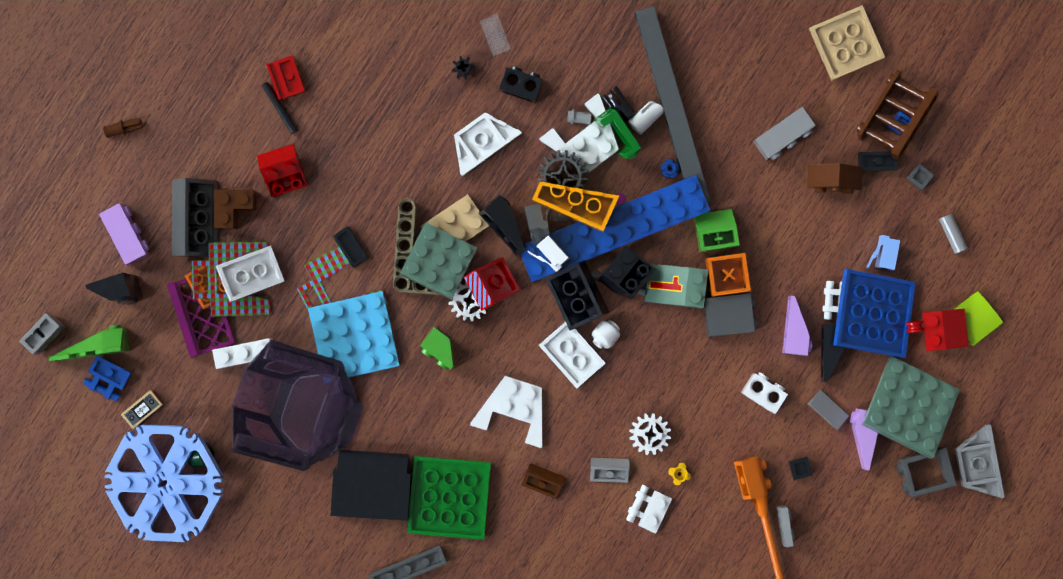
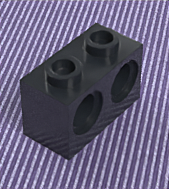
(519, 90)

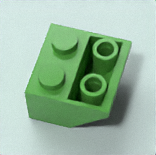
(716, 230)
(440, 347)

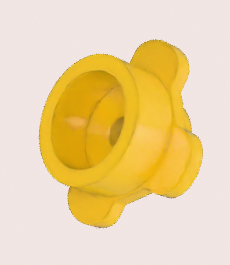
(684, 474)

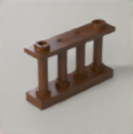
(908, 130)

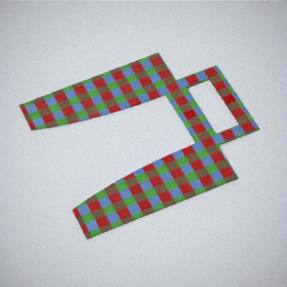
(322, 268)
(220, 304)

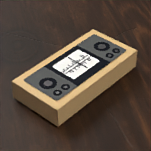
(142, 409)

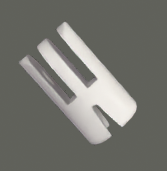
(646, 117)

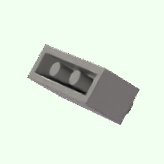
(784, 134)

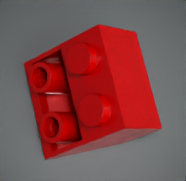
(282, 170)

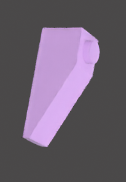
(796, 334)
(864, 438)

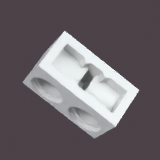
(762, 396)

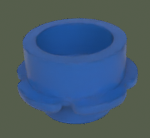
(670, 173)

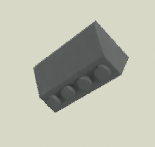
(193, 217)

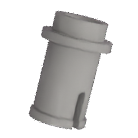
(579, 117)

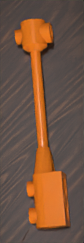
(756, 487)

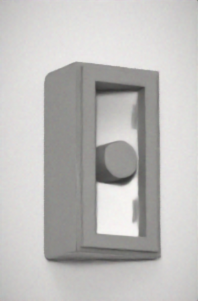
(828, 410)
(609, 470)

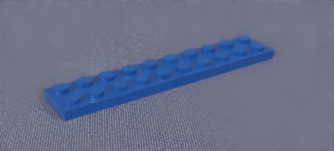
(627, 224)

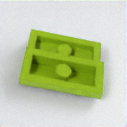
(980, 318)

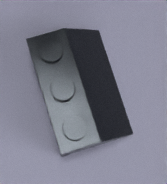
(118, 288)
(577, 295)

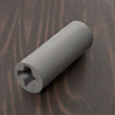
(953, 233)

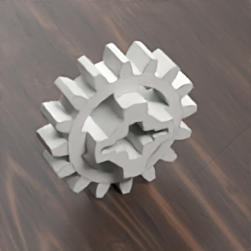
(460, 298)
(658, 435)

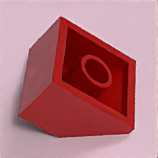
(945, 329)

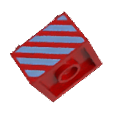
(492, 283)

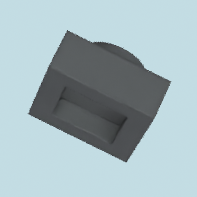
(919, 177)

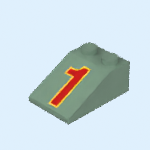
(677, 286)

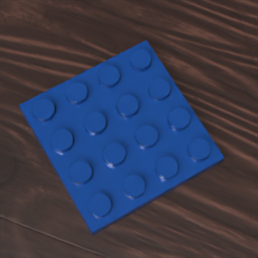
(874, 313)

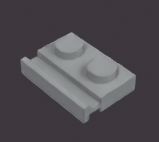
(784, 519)

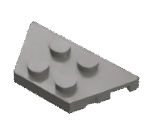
(979, 463)

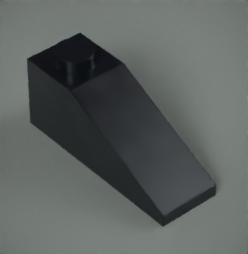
(502, 220)
(829, 354)

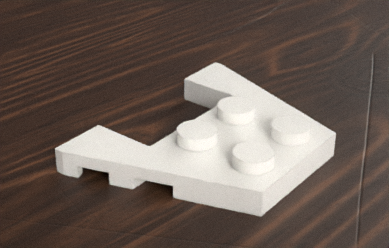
(593, 143)
(517, 401)

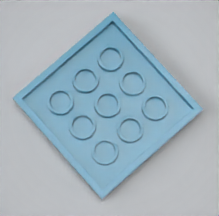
(356, 333)

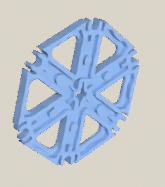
(177, 485)

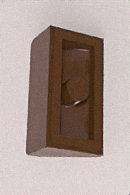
(543, 481)

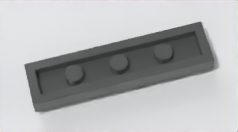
(413, 565)

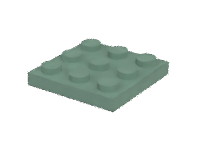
(438, 261)

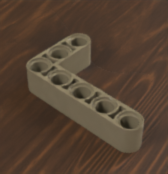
(401, 255)

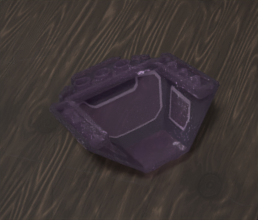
(293, 407)

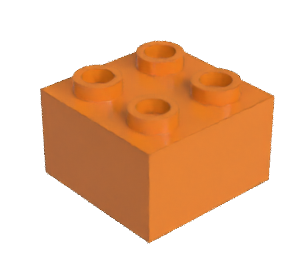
(727, 275)

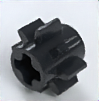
(458, 65)

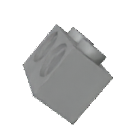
(42, 334)

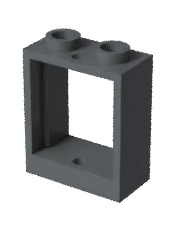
(945, 468)

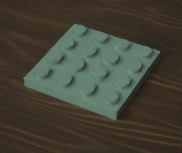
(911, 407)

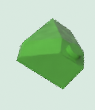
(102, 343)

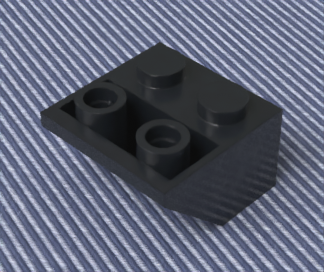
(627, 273)

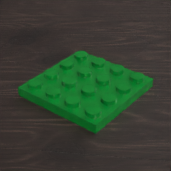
(449, 497)

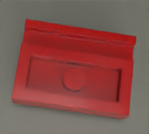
(285, 78)

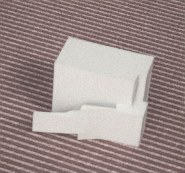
(552, 252)

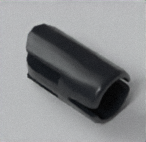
(615, 102)

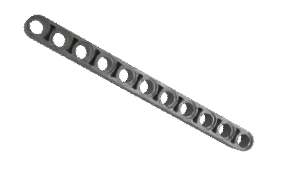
(669, 96)

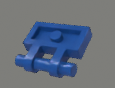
(110, 373)

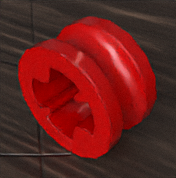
(914, 326)

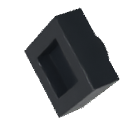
(800, 468)

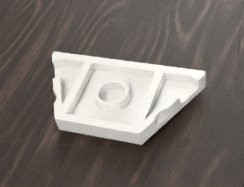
(482, 140)

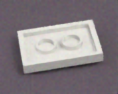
(250, 273)
(572, 354)

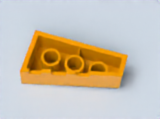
(581, 205)

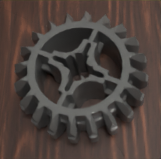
(572, 176)

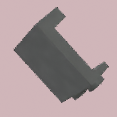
(730, 315)

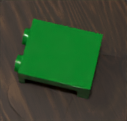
(631, 145)

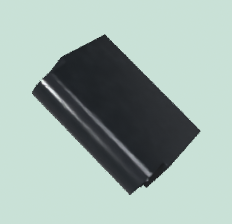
(371, 485)

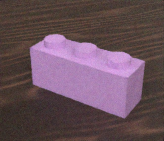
(125, 234)

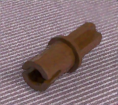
(122, 127)

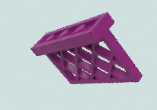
(186, 324)

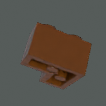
(834, 176)
(228, 203)

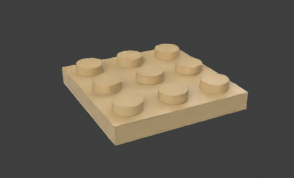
(846, 42)

